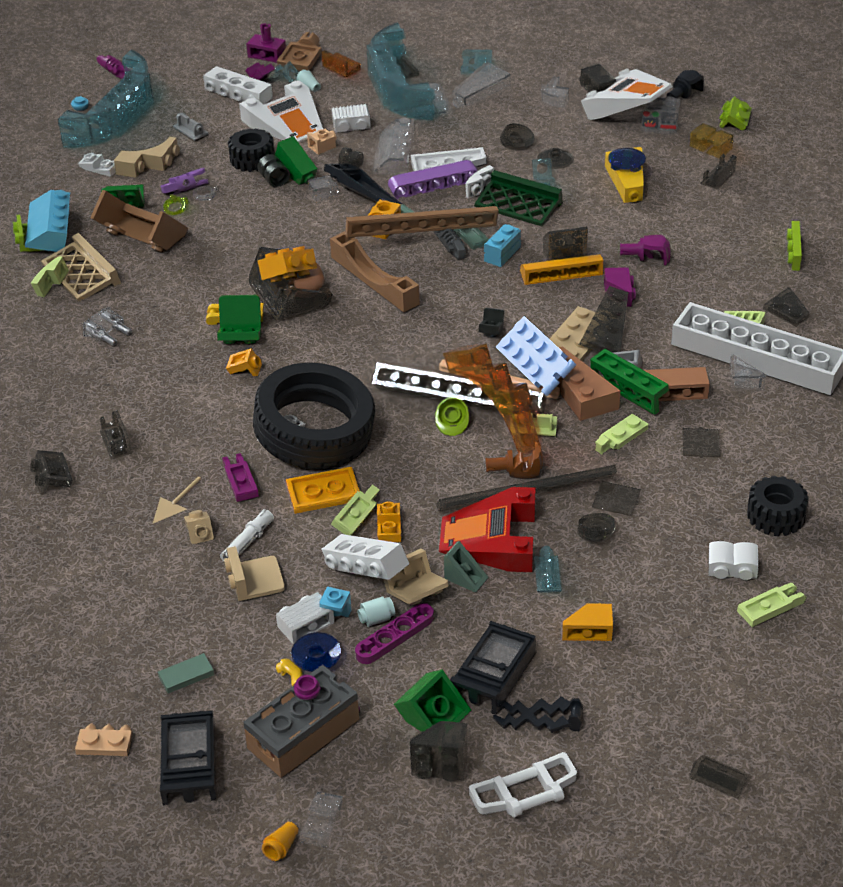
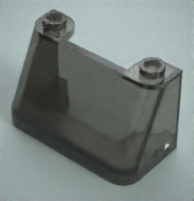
(284, 299)

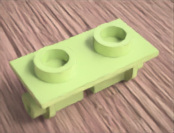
(545, 424)

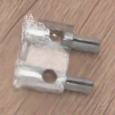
(105, 325)

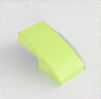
(51, 274)

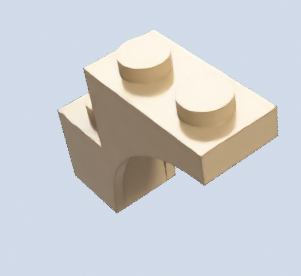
(157, 158)

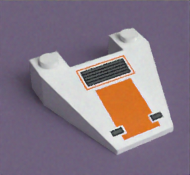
(629, 91)
(286, 116)

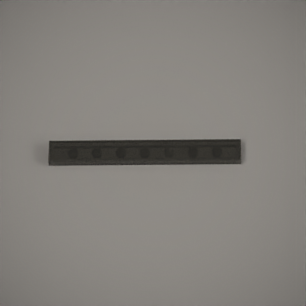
(540, 485)

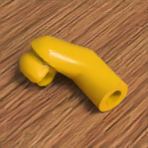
(288, 666)

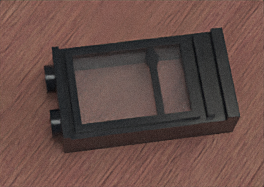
(495, 664)
(188, 754)

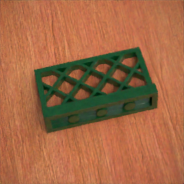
(524, 189)

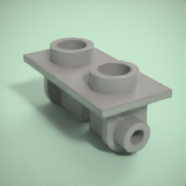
(189, 127)

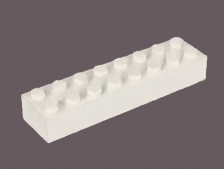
(761, 346)

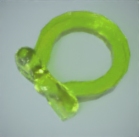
(183, 200)

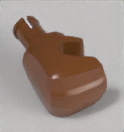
(518, 466)

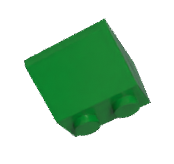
(432, 701)

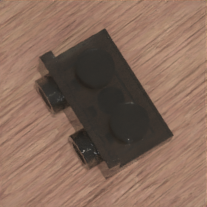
(50, 470)

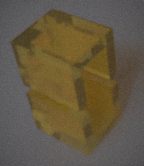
(706, 136)

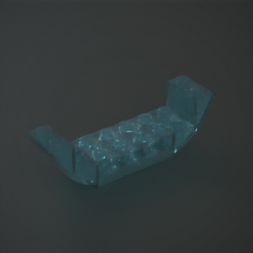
(390, 85)
(114, 112)

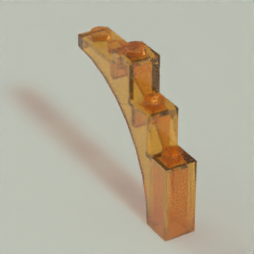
(495, 380)

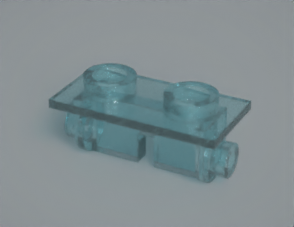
(547, 571)

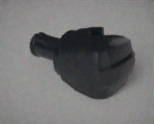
(685, 83)

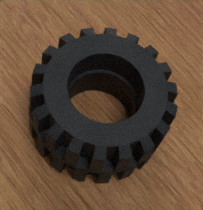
(249, 147)
(777, 505)

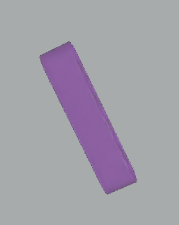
(431, 179)

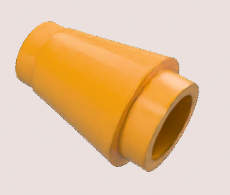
(280, 841)

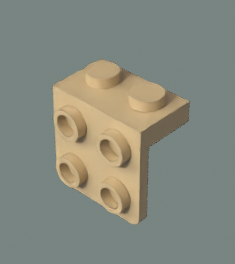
(253, 577)
(415, 580)

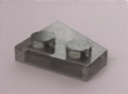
(787, 307)

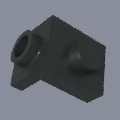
(492, 322)

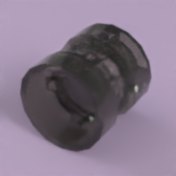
(347, 155)

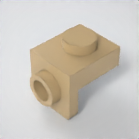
(199, 526)

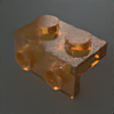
(340, 64)

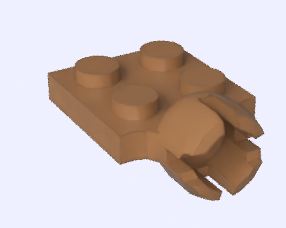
(302, 53)

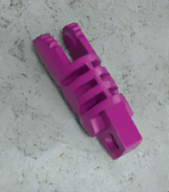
(112, 65)

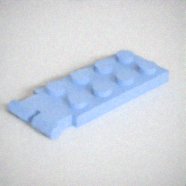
(535, 355)

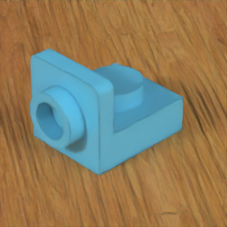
(336, 600)

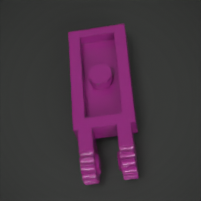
(240, 478)

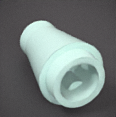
(309, 80)

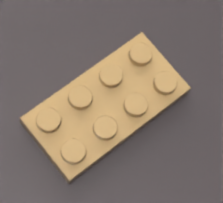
(572, 331)

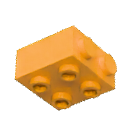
(287, 264)

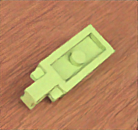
(621, 433)
(355, 511)

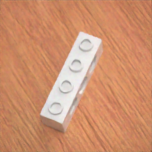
(236, 85)
(365, 556)

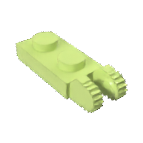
(770, 604)

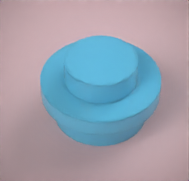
(79, 103)

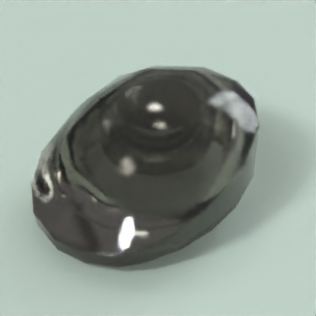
(517, 137)
(596, 527)

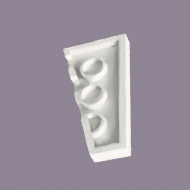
(430, 160)

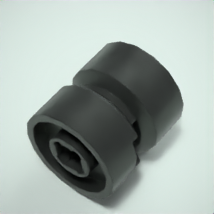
(273, 170)

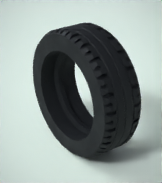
(308, 446)

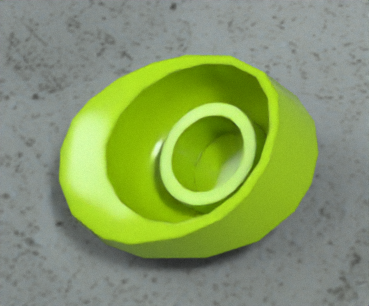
(452, 412)

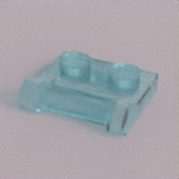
(479, 56)

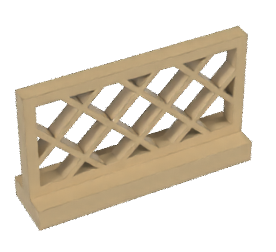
(93, 261)

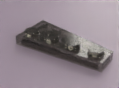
(607, 323)

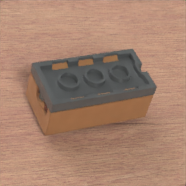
(296, 728)

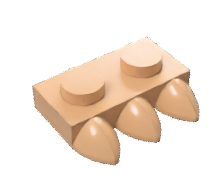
(105, 741)

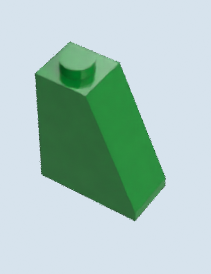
(296, 160)

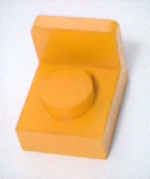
(244, 360)

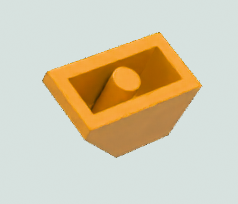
(589, 623)

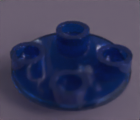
(627, 159)

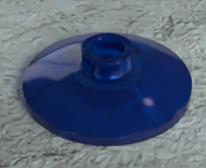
(316, 644)

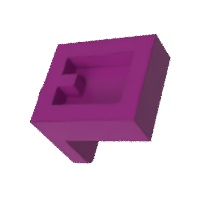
(259, 71)

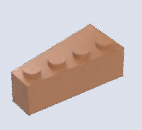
(587, 391)

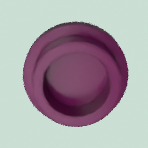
(306, 687)

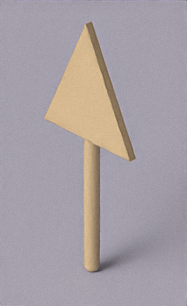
(167, 508)

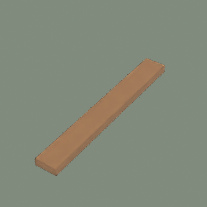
(421, 221)

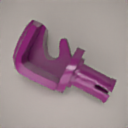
(646, 246)

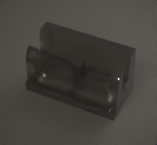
(720, 173)
(115, 436)

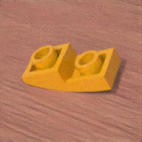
(389, 522)

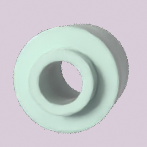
(376, 611)

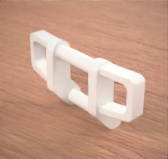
(514, 808)

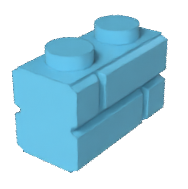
(502, 245)

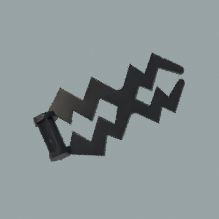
(528, 714)

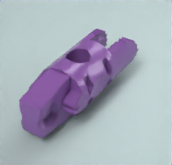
(176, 183)

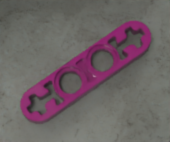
(391, 631)

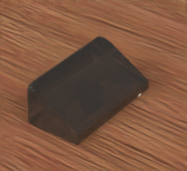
(719, 776)

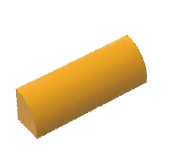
(562, 269)

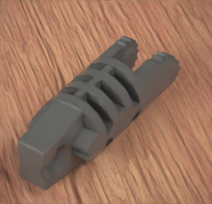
(452, 243)

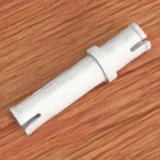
(253, 530)

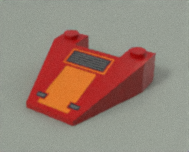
(486, 530)

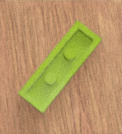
(794, 245)

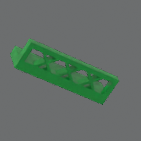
(630, 377)

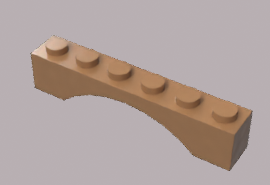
(397, 290)

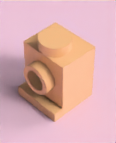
(321, 140)

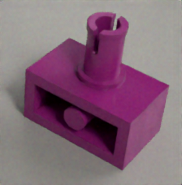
(264, 46)

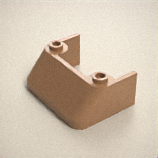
(118, 217)

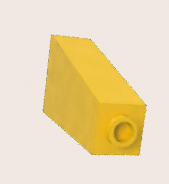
(627, 182)

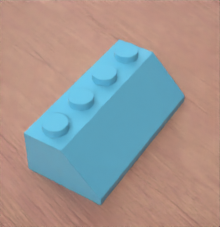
(48, 221)

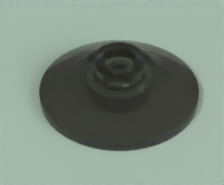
(559, 158)

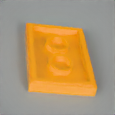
(322, 489)

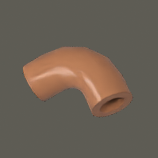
(313, 281)

